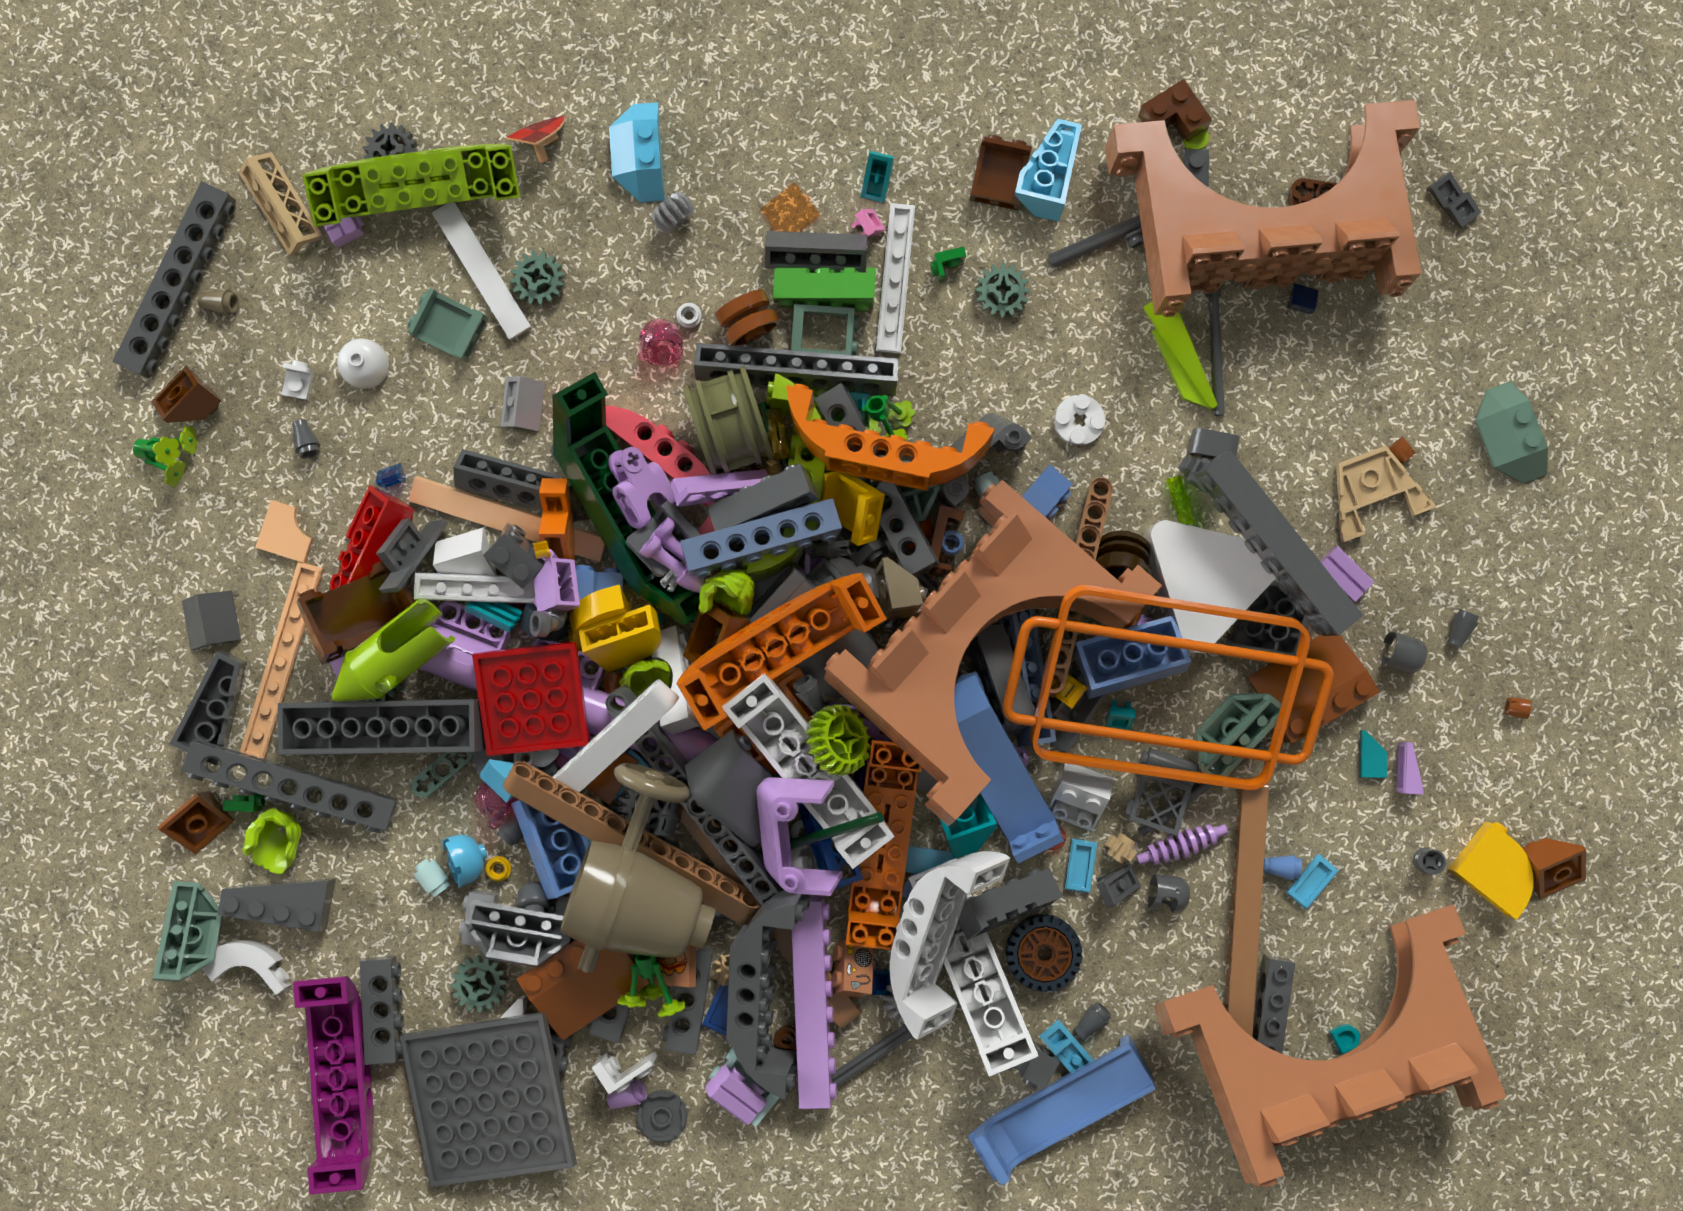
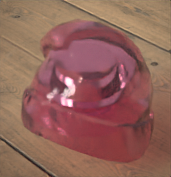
(660, 343)
(492, 805)

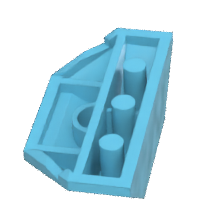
(638, 152)

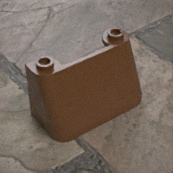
(350, 613)

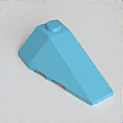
(1047, 175)

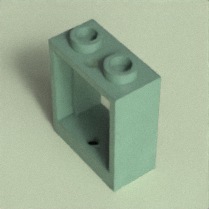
(798, 325)

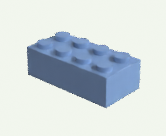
(1120, 664)
(553, 849)

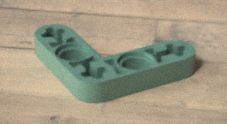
(433, 786)

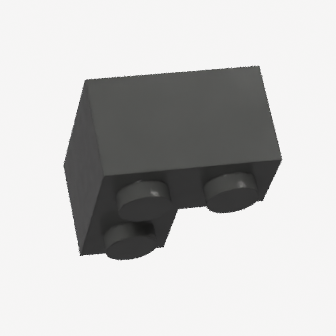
(1040, 1069)

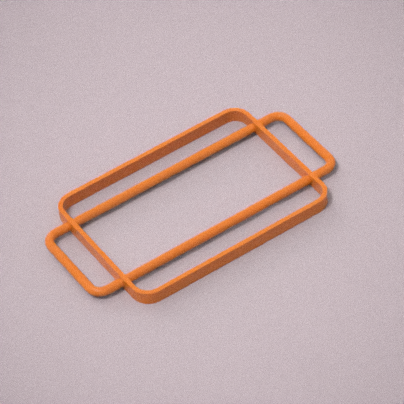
(1270, 757)

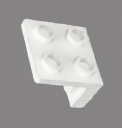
(608, 1072)

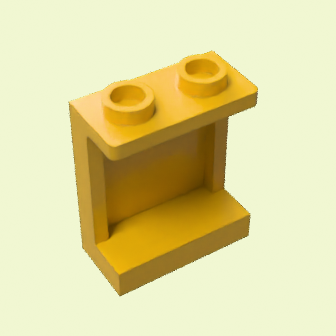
(856, 504)

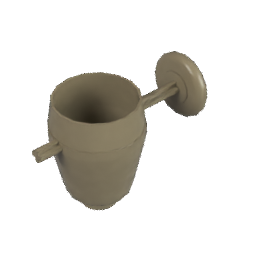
(629, 899)

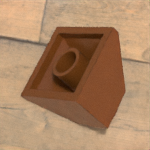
(1555, 865)

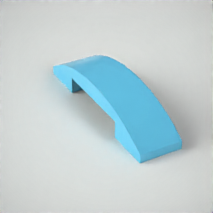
(1065, 1046)

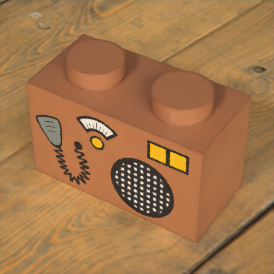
(852, 970)

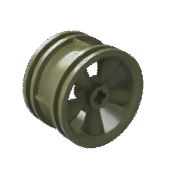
(728, 422)

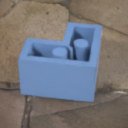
(1048, 491)
(592, 581)

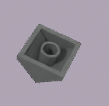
(211, 619)

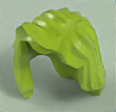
(731, 587)
(644, 674)
(268, 844)

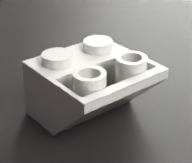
(1080, 796)

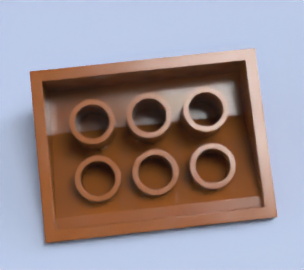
(1349, 688)
(578, 997)

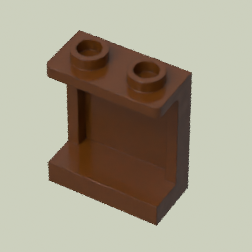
(999, 171)
(944, 515)

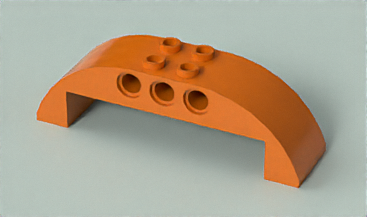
(777, 643)

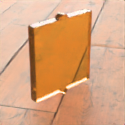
(790, 210)

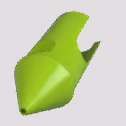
(391, 654)

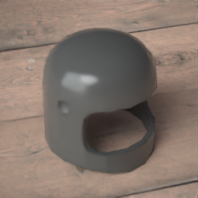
(1408, 655)
(1169, 887)

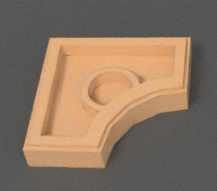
(282, 534)

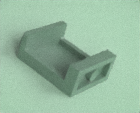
(446, 324)

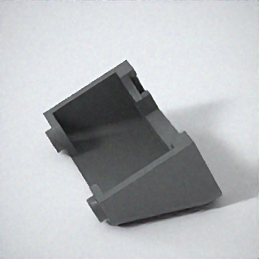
(1006, 436)
(726, 782)

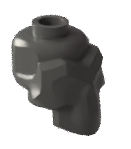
(534, 898)

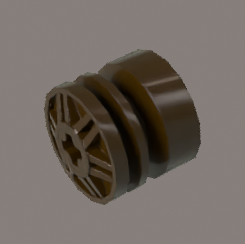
(1122, 551)

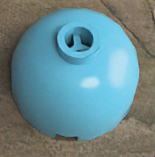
(464, 858)

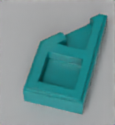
(1372, 757)

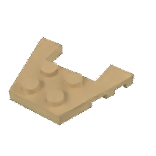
(1371, 479)

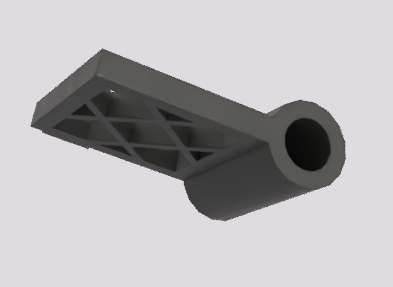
(1162, 759)

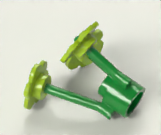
(878, 410)
(165, 451)
(648, 968)

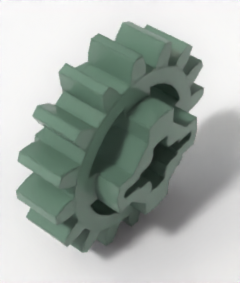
(539, 267)
(1013, 290)
(467, 979)

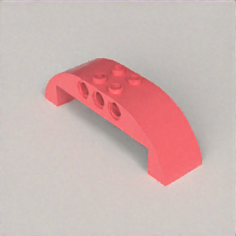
(631, 428)

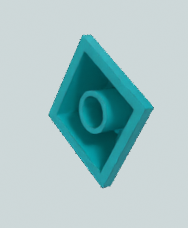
(970, 828)

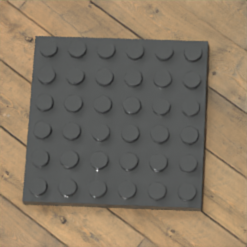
(488, 1099)

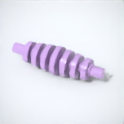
(1182, 844)

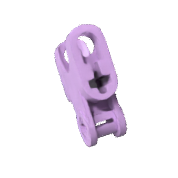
(638, 483)

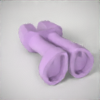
(653, 549)

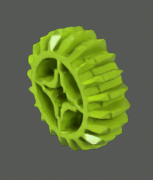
(851, 744)

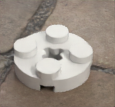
(1077, 434)

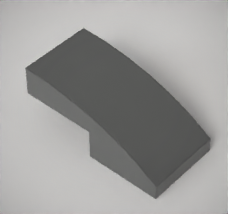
(1455, 202)

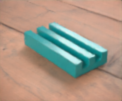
(495, 609)

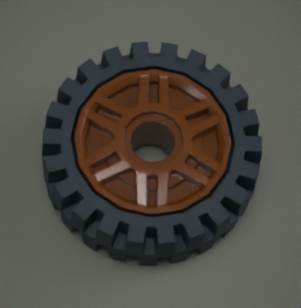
(1058, 967)

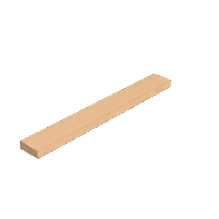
(495, 514)
(279, 664)

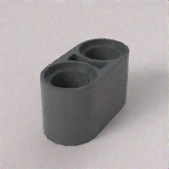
(1212, 443)

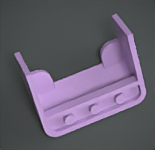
(776, 806)

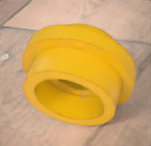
(492, 874)

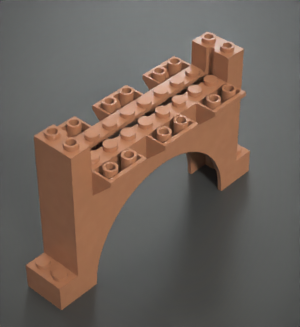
(1203, 238)
(913, 680)
(1416, 1050)

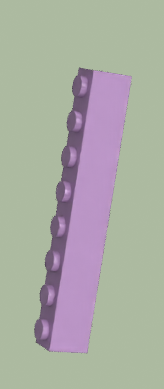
(812, 1007)

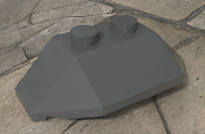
(515, 933)

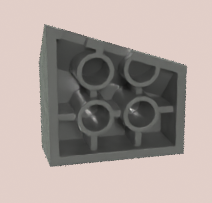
(1270, 636)

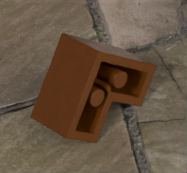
(1177, 107)

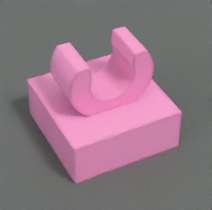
(870, 222)

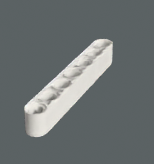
(617, 736)

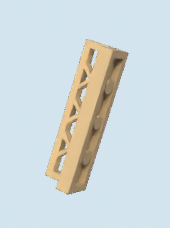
(270, 202)

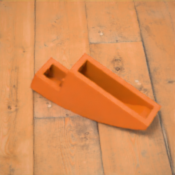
(557, 517)

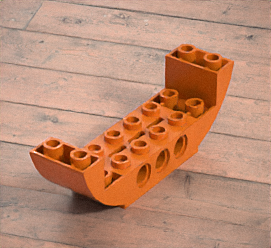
(927, 464)
(876, 899)

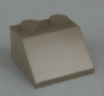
(897, 590)

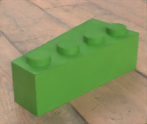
(824, 288)

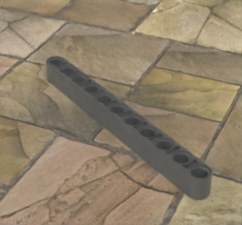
(717, 835)

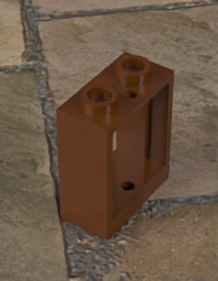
(705, 628)

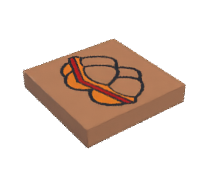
(679, 970)

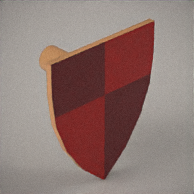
(539, 135)

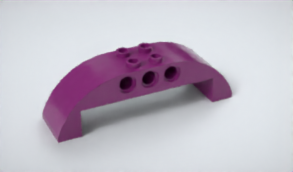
(338, 1084)

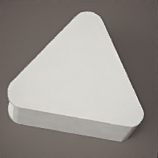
(1207, 570)

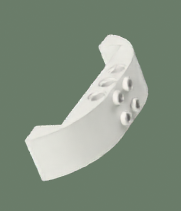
(781, 737)
(926, 934)
(986, 999)

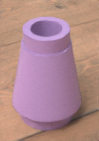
(630, 1096)

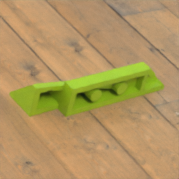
(1181, 358)

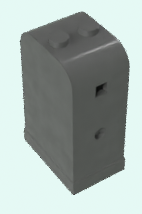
(792, 584)

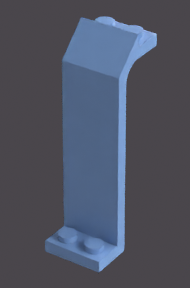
(1012, 791)
(1062, 1109)

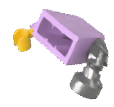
(554, 590)

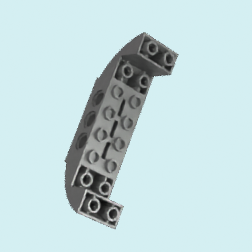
(752, 992)

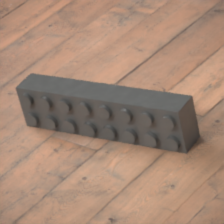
(1277, 545)
(380, 727)

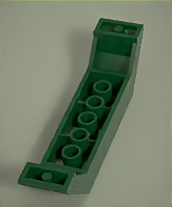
(583, 451)

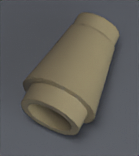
(219, 301)

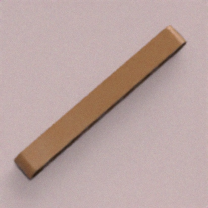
(1094, 528)

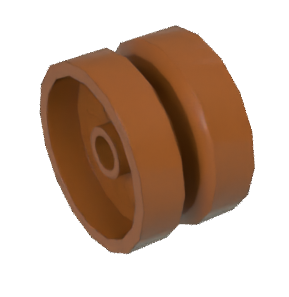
(747, 318)

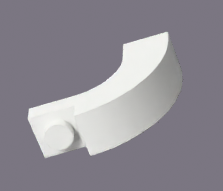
(252, 955)

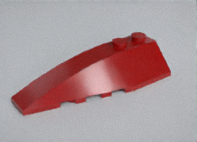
(369, 530)

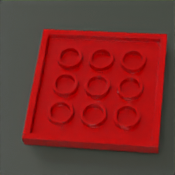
(531, 698)

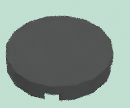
(666, 1109)

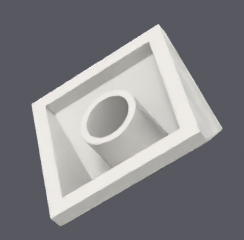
(463, 554)

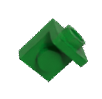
(950, 258)
(245, 803)

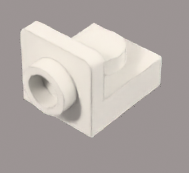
(297, 380)

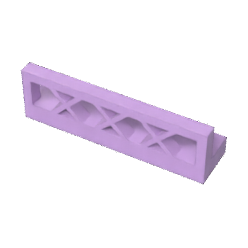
(711, 487)

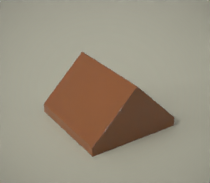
(197, 822)

